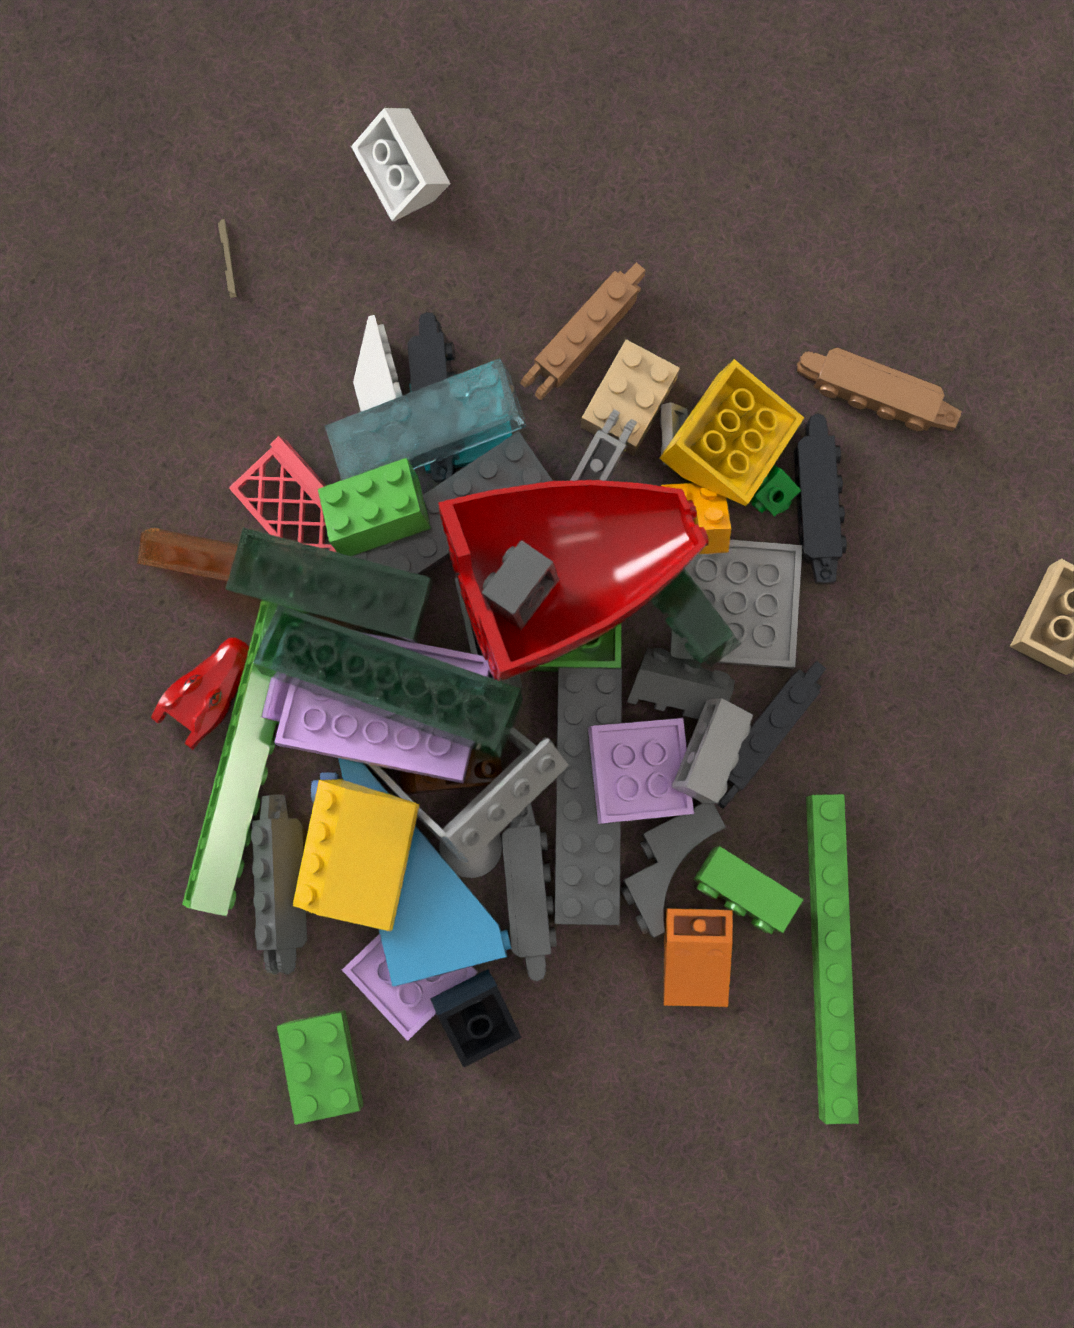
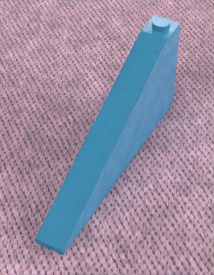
(437, 916)

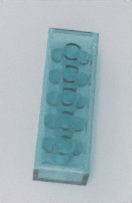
(429, 422)

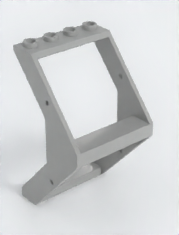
(498, 801)

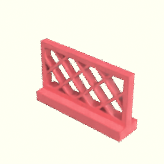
(301, 473)

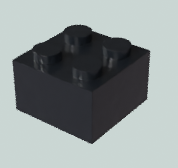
(475, 1018)

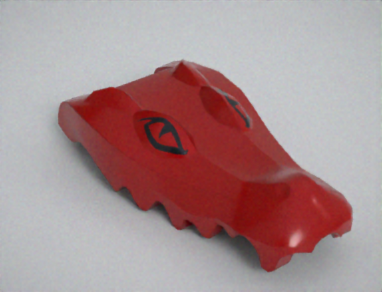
(206, 692)

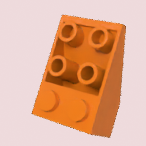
(697, 957)

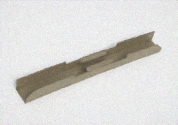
(229, 273)

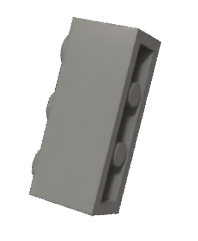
(713, 751)

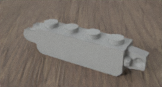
(604, 451)

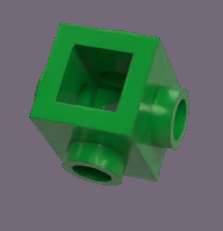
(775, 492)

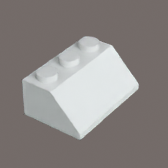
(400, 163)

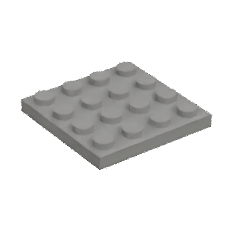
(756, 596)

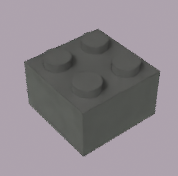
(520, 584)

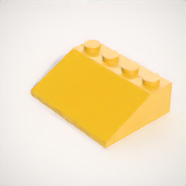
(732, 435)
(355, 854)

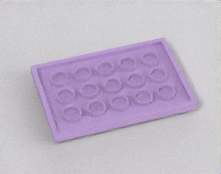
(349, 733)

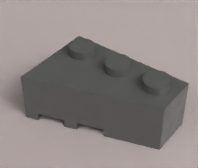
(678, 683)

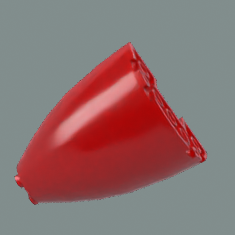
(608, 545)

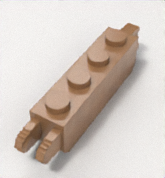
(585, 330)
(879, 389)

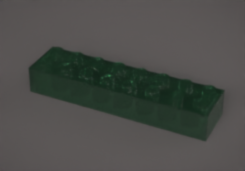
(389, 680)

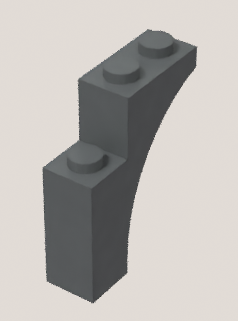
(668, 847)

